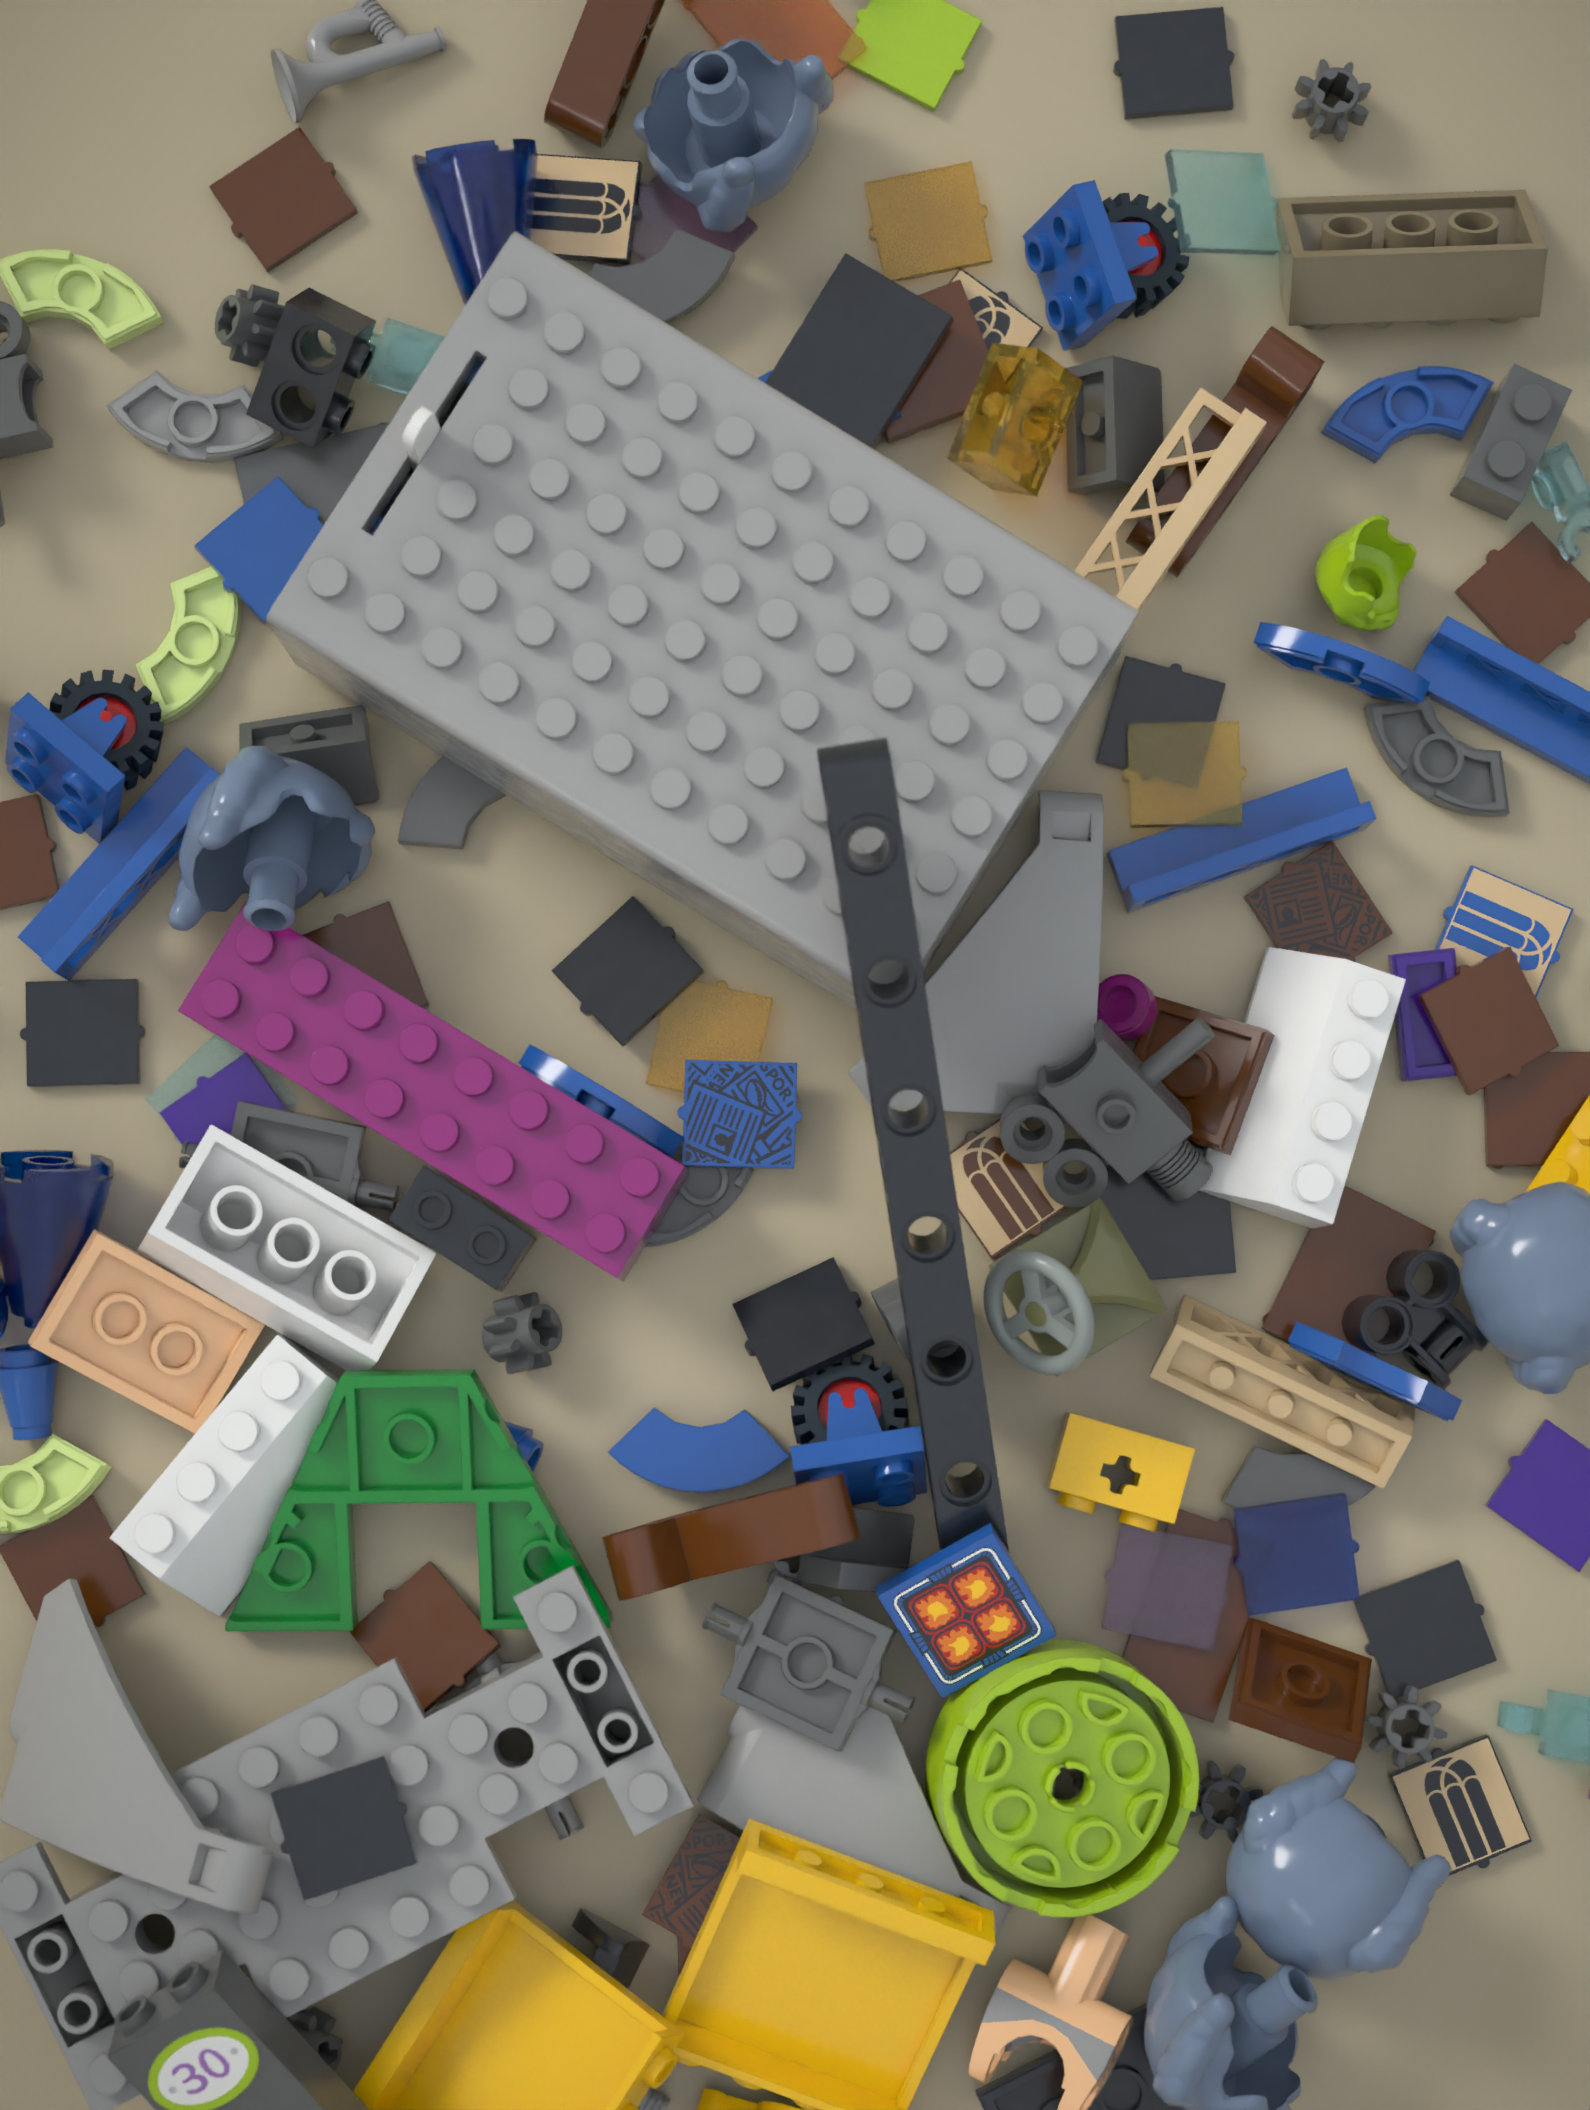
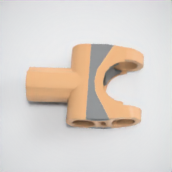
(1061, 2012)

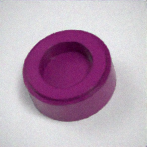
(1126, 1006)

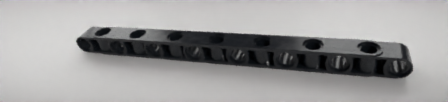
(914, 1142)

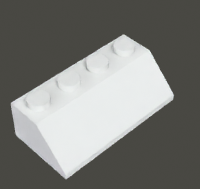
(1313, 1087)
(286, 1252)
(224, 1488)

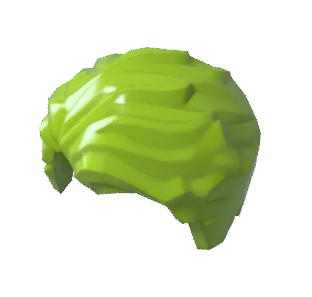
(1363, 574)

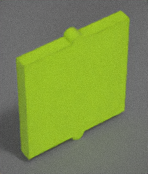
(914, 46)

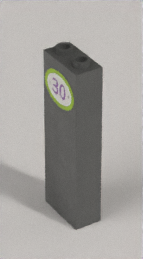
(220, 2047)

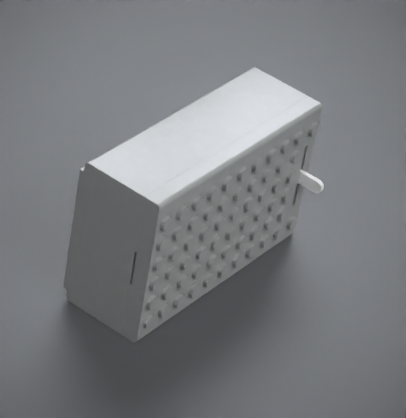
(671, 588)

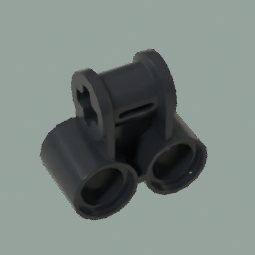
(1423, 1327)

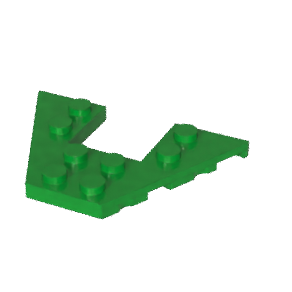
(405, 1442)

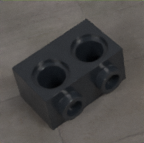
(301, 361)
(462, 1229)

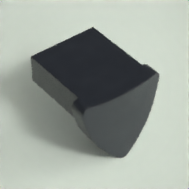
(617, 1950)

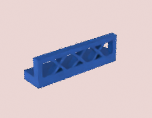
(1508, 695)
(1270, 831)
(119, 870)

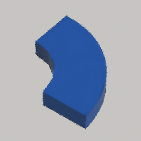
(1407, 405)
(1341, 662)
(601, 1100)
(1374, 1372)
(698, 1457)

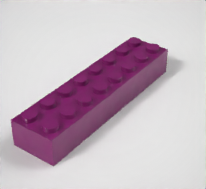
(436, 1093)

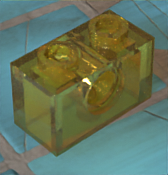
(1015, 419)

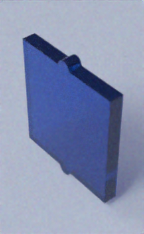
(1296, 1554)

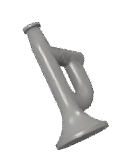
(303, 80)

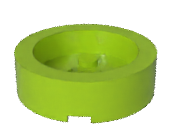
(1005, 1745)

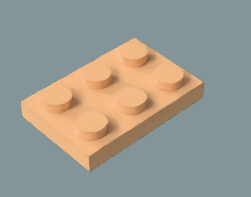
(145, 1332)

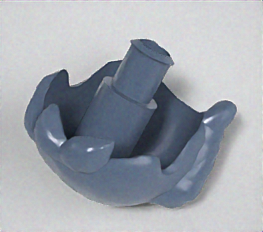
(733, 127)
(268, 833)
(1530, 1280)
(1325, 1882)
(1223, 2032)

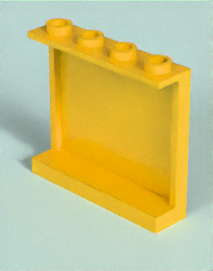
(824, 1975)
(519, 2026)

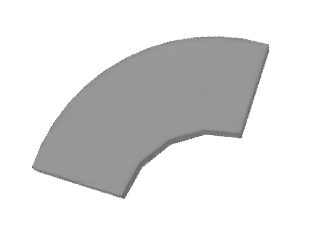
(192, 424)

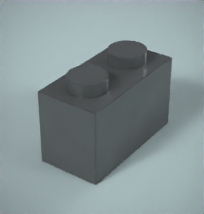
(1510, 442)

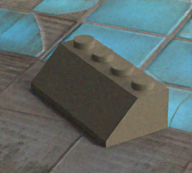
(1410, 258)

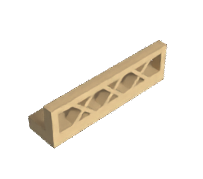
(1186, 514)
(1283, 1392)

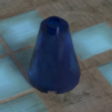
(478, 202)
(45, 1221)

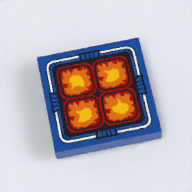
(966, 1610)

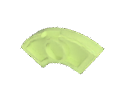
(79, 289)
(196, 647)
(47, 1485)

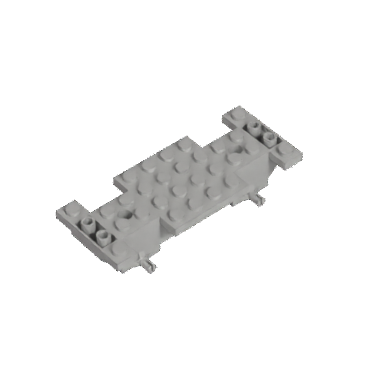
(585, 1723)

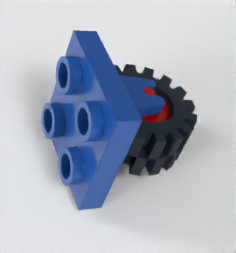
(1102, 260)
(85, 748)
(858, 1425)

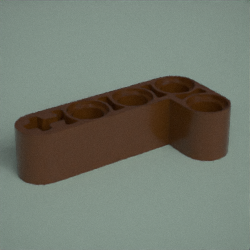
(601, 67)
(1270, 387)
(731, 1536)

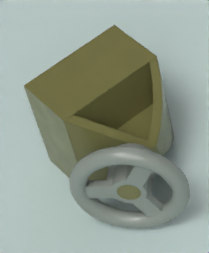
(1070, 1291)

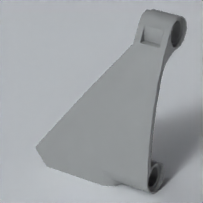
(1024, 973)
(95, 1780)
(847, 1801)

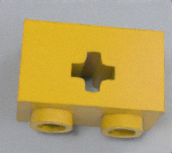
(1158, 1466)

